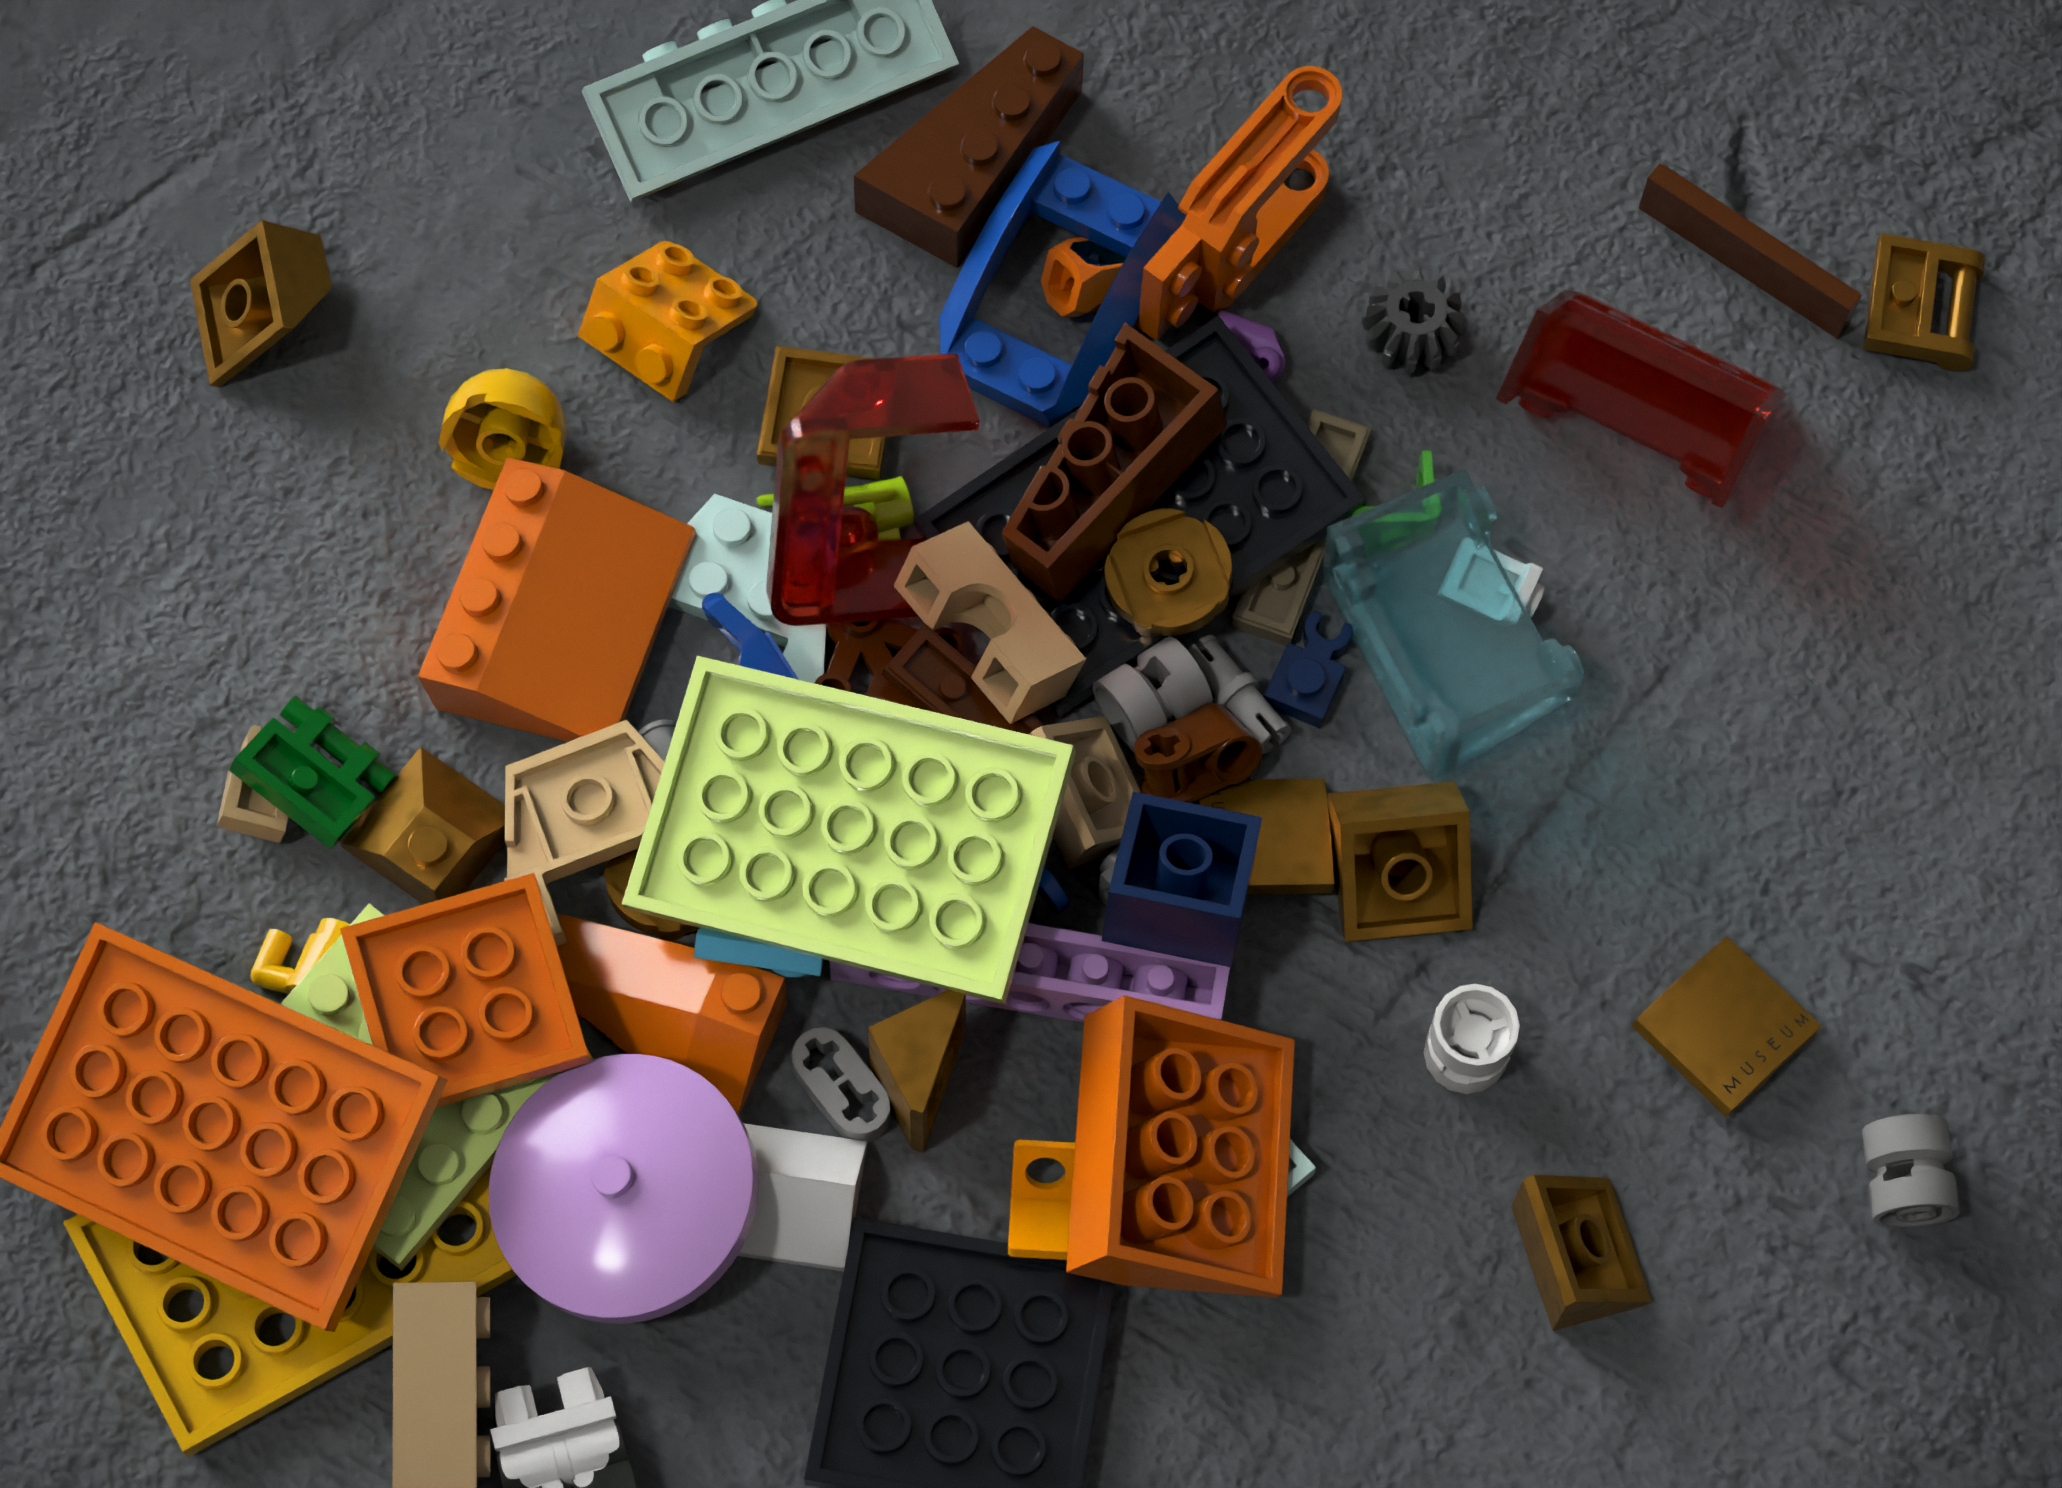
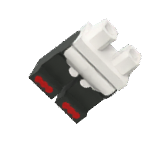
(565, 1447)

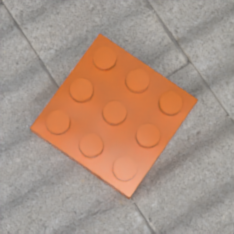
(469, 989)

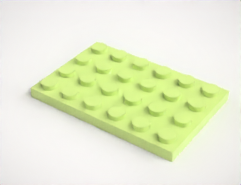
(850, 829)

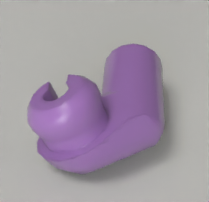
(1259, 342)

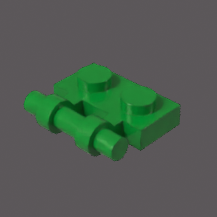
(303, 781)

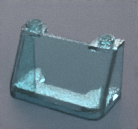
(1444, 623)

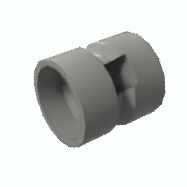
(1158, 690)
(1910, 1171)

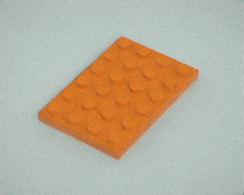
(216, 1126)

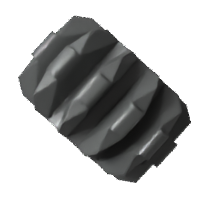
(1427, 341)

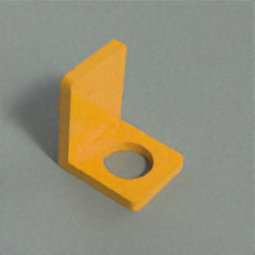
(1038, 1209)

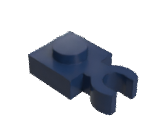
(1309, 677)

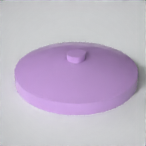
(623, 1188)

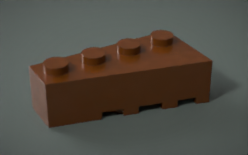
(962, 156)
(1112, 462)

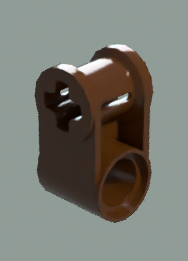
(1197, 754)

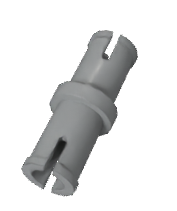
(1239, 693)

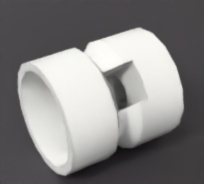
(1472, 1023)

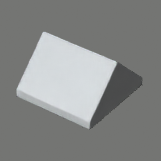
(804, 1197)

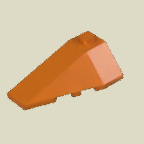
(673, 1006)

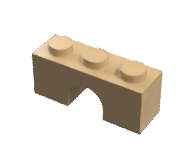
(967, 582)

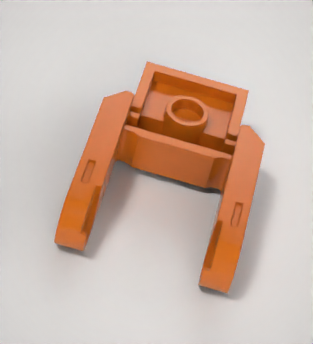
(1241, 207)

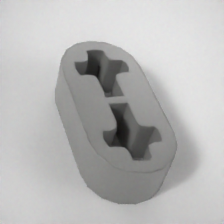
(852, 1075)

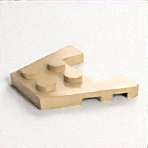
(578, 806)

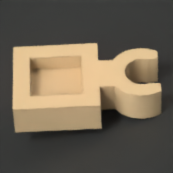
(246, 810)

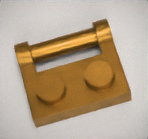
(1904, 300)

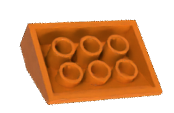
(555, 605)
(1180, 1152)

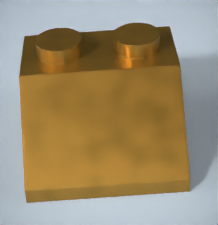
(1401, 860)

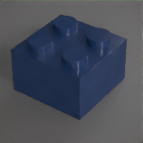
(1181, 879)

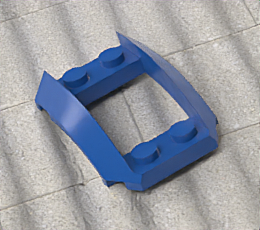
(1091, 208)

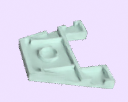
(732, 560)

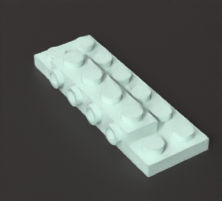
(760, 83)

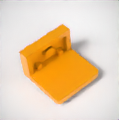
(661, 314)

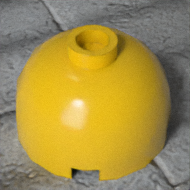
(499, 418)

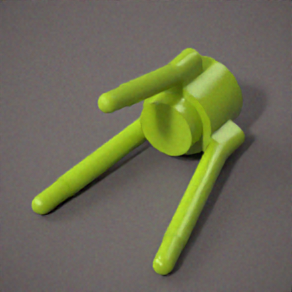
(885, 500)

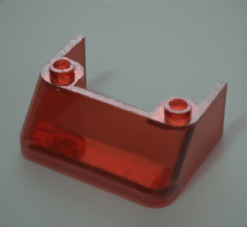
(1645, 388)
(827, 555)

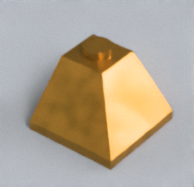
(256, 295)
(429, 830)

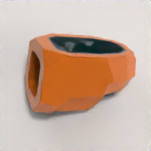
(1078, 276)

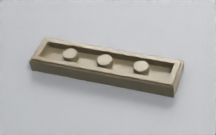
(1277, 601)

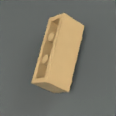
(439, 1385)

